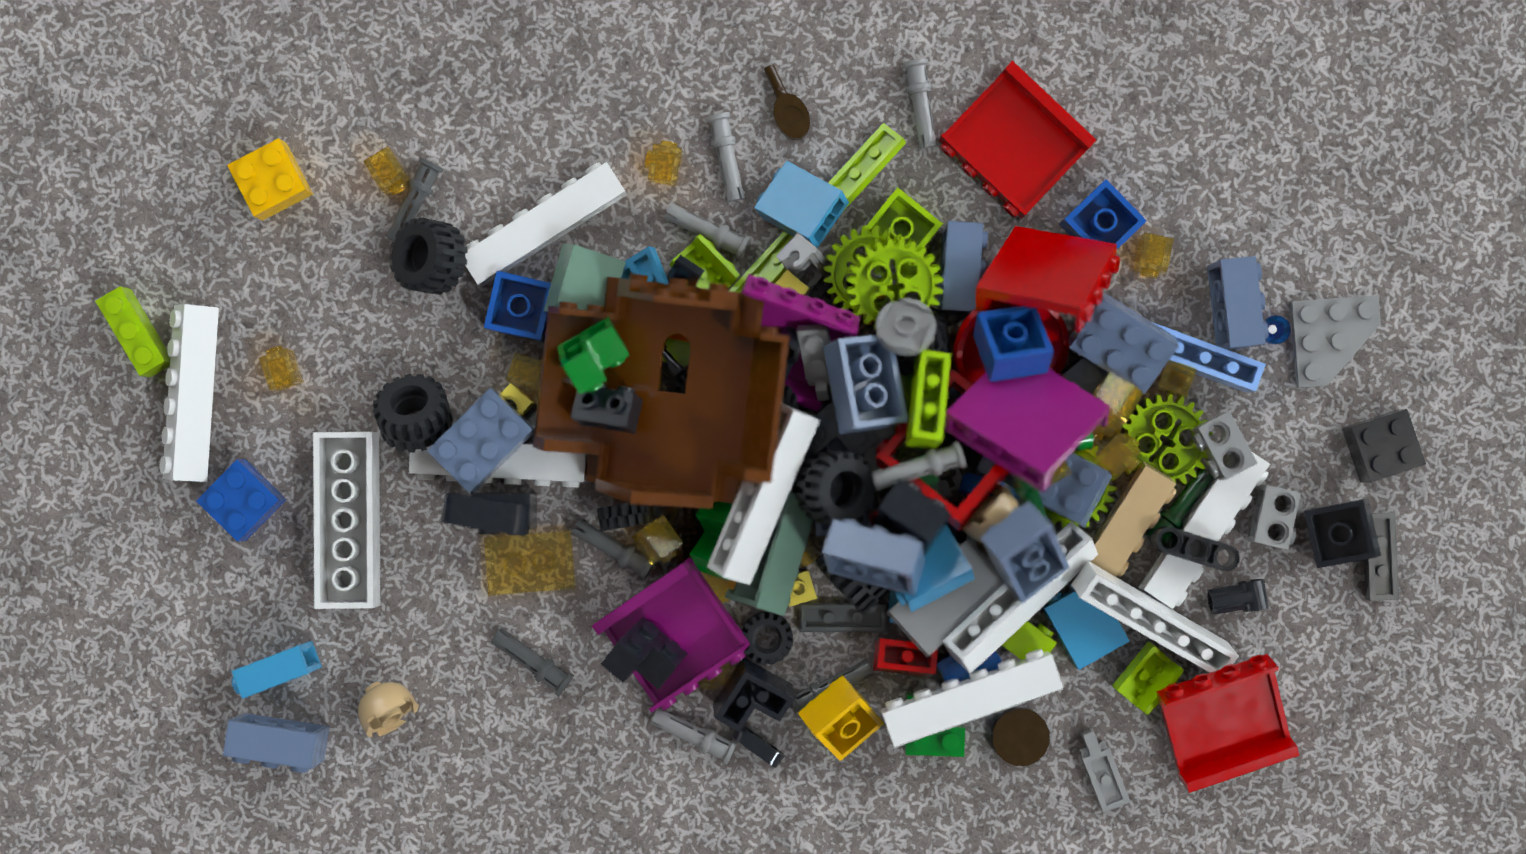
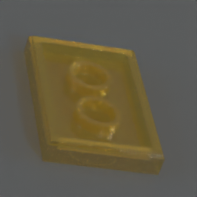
(529, 563)

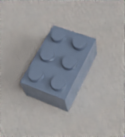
(961, 266)
(1237, 303)
(1124, 343)
(864, 384)
(481, 440)
(1025, 551)
(874, 556)
(276, 742)

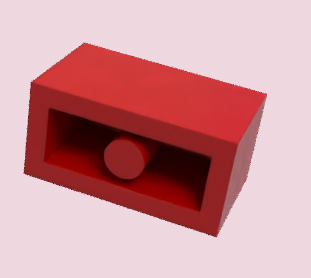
(903, 658)

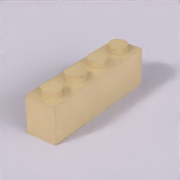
(1131, 517)

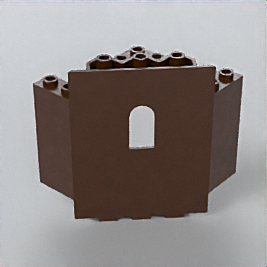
(688, 444)

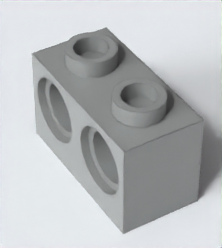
(1230, 441)
(1266, 515)

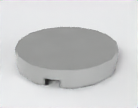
(905, 327)

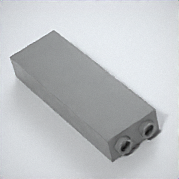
(937, 619)

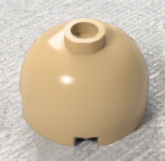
(991, 512)
(384, 707)

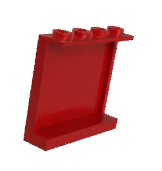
(1016, 141)
(1049, 273)
(1226, 723)

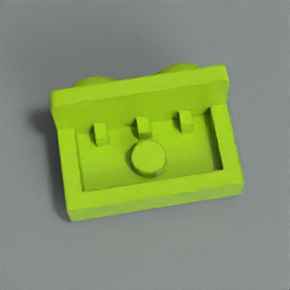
(716, 267)
(1145, 675)

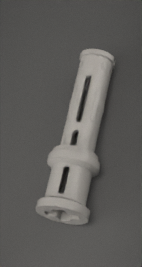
(919, 90)
(723, 143)
(720, 236)
(932, 463)
(707, 741)

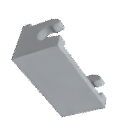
(803, 258)

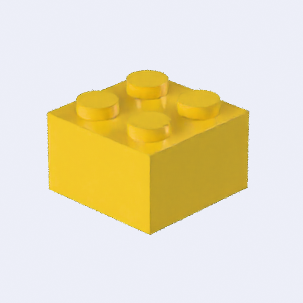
(270, 179)
(840, 718)

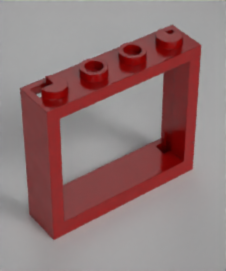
(962, 514)

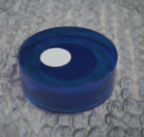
(1278, 329)

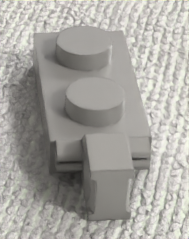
(811, 342)
(1102, 772)

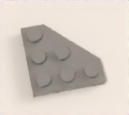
(1329, 335)

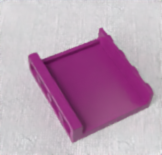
(790, 309)
(1026, 422)
(690, 615)

